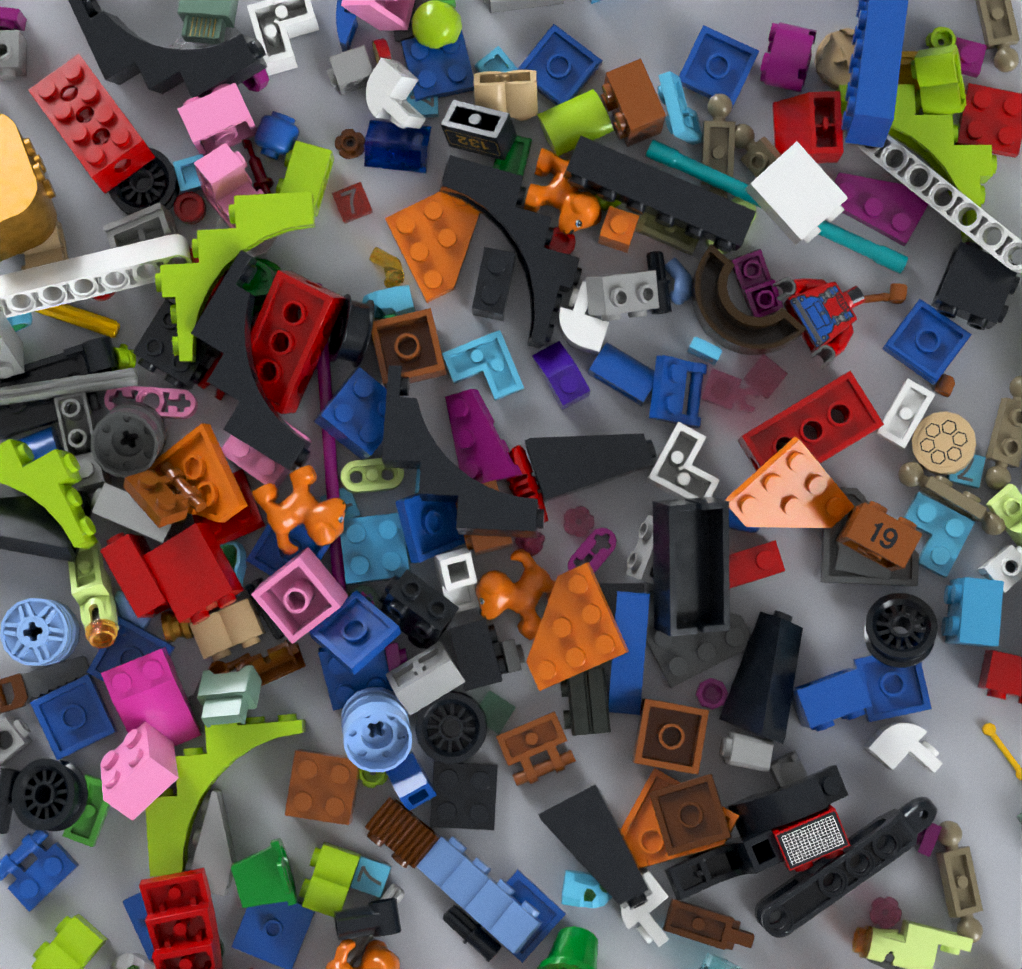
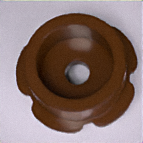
(353, 151)

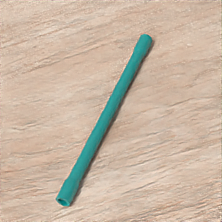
(673, 159)

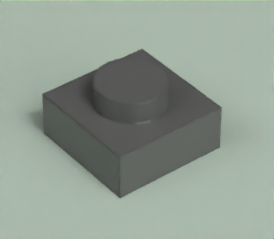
(512, 655)

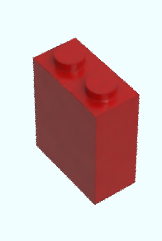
(133, 574)
(194, 574)

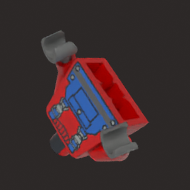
(823, 313)

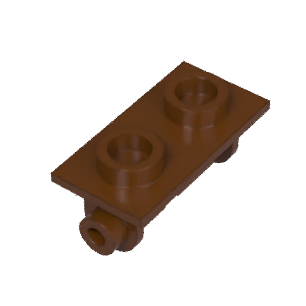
(280, 662)

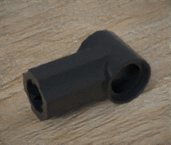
(375, 919)

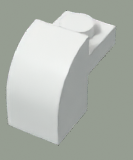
(388, 91)
(579, 329)
(457, 578)
(897, 740)
(649, 927)

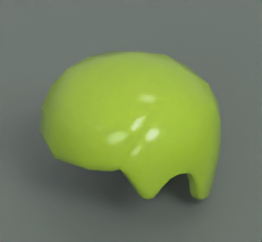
(436, 24)

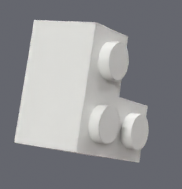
(274, 26)
(674, 467)

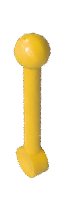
(989, 729)

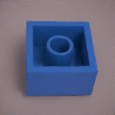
(356, 414)
(830, 698)

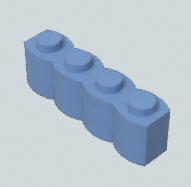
(480, 894)

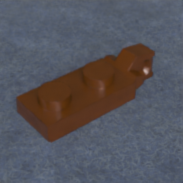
(705, 926)

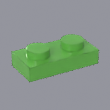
(90, 823)

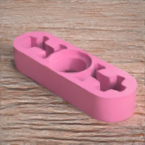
(175, 395)

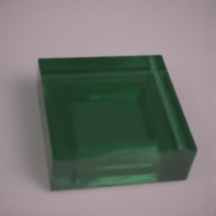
(496, 711)

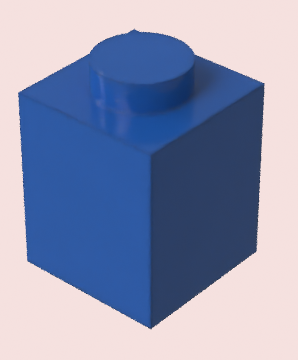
(411, 783)

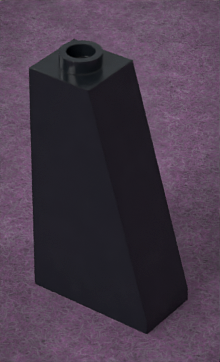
(582, 462)
(34, 531)
(765, 678)
(597, 842)

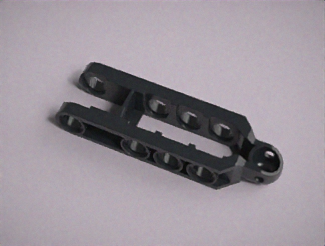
(805, 894)

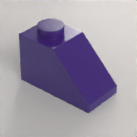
(561, 375)

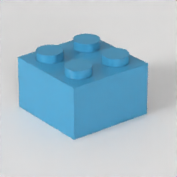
(374, 549)
(973, 612)

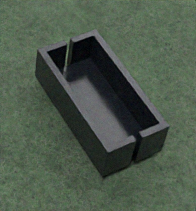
(691, 566)

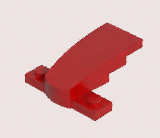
(182, 921)

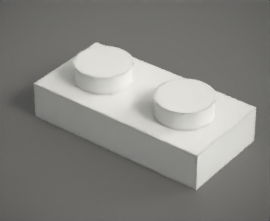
(905, 413)

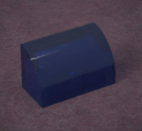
(397, 148)

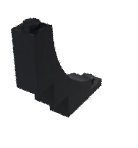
(125, 54)
(228, 329)
(411, 446)

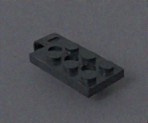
(87, 358)

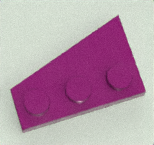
(882, 205)
(476, 441)

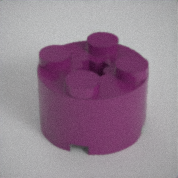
(788, 56)

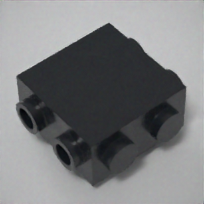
(975, 287)
(156, 351)
(417, 609)

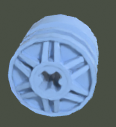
(58, 636)
(372, 743)

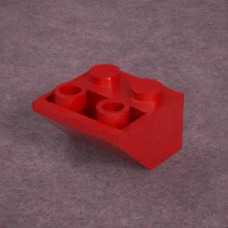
(813, 122)

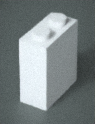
(797, 194)

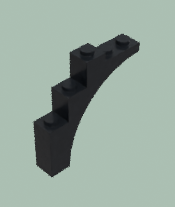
(546, 270)

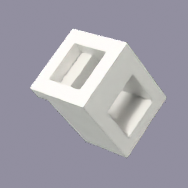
(995, 567)

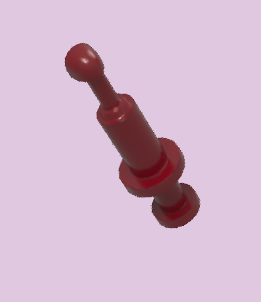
(262, 181)

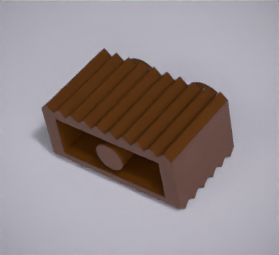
(401, 833)

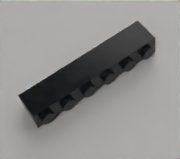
(658, 194)

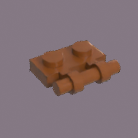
(158, 500)
(532, 739)

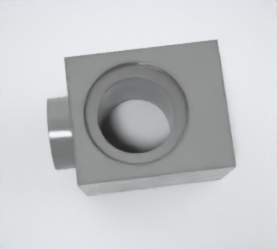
(350, 70)
(19, 733)

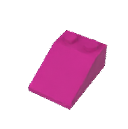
(152, 693)

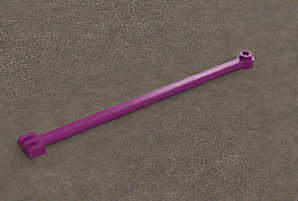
(330, 460)

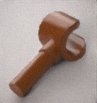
(896, 296)
(945, 385)
(220, 667)

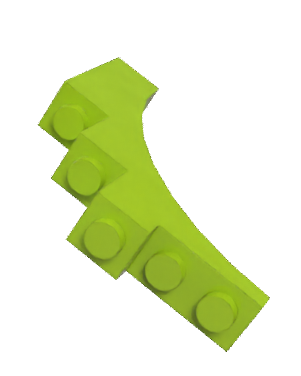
(934, 141)
(191, 284)
(50, 484)
(173, 815)

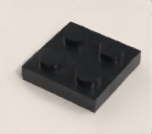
(464, 796)

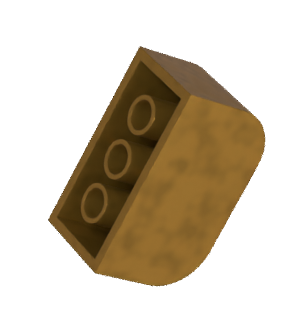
(25, 194)

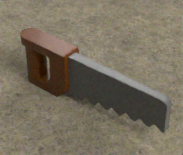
(41, 681)

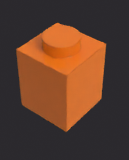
(618, 229)

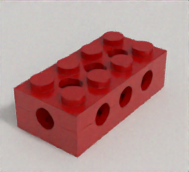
(98, 135)
(305, 336)
(815, 411)

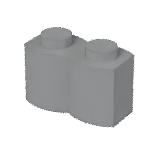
(747, 751)

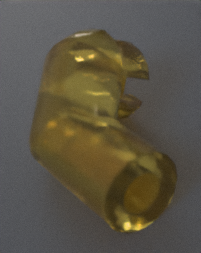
(392, 267)

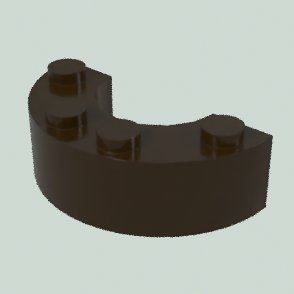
(726, 323)

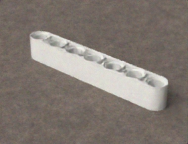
(955, 209)
(90, 275)

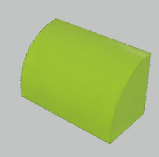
(575, 118)

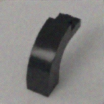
(789, 803)
(737, 857)

